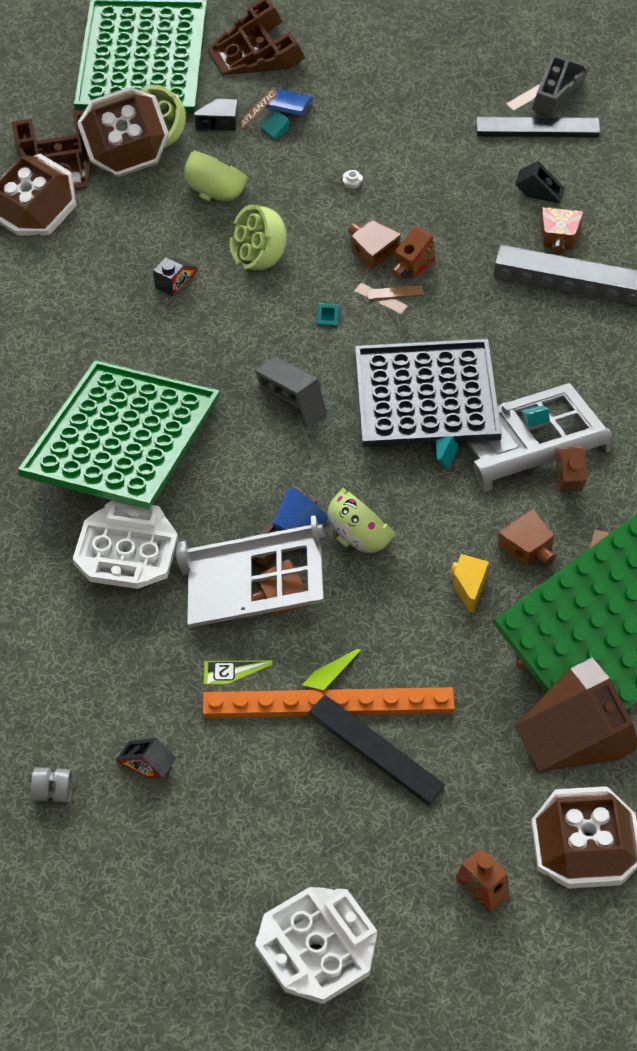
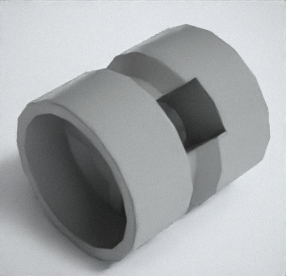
(42, 784)

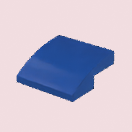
(290, 102)
(297, 512)

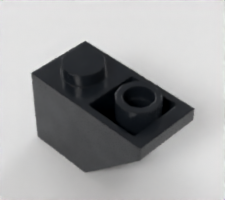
(217, 115)

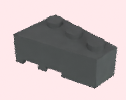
(558, 83)
(294, 388)

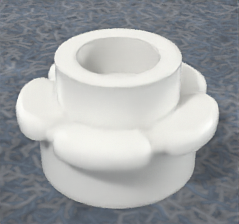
(352, 179)

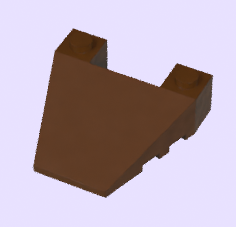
(250, 48)
(65, 150)

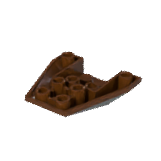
(578, 722)

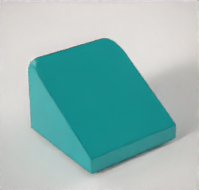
(275, 125)
(328, 314)
(536, 415)
(446, 450)

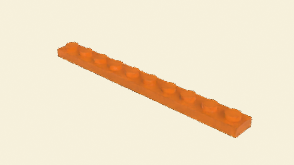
(356, 701)

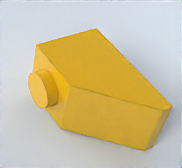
(469, 579)

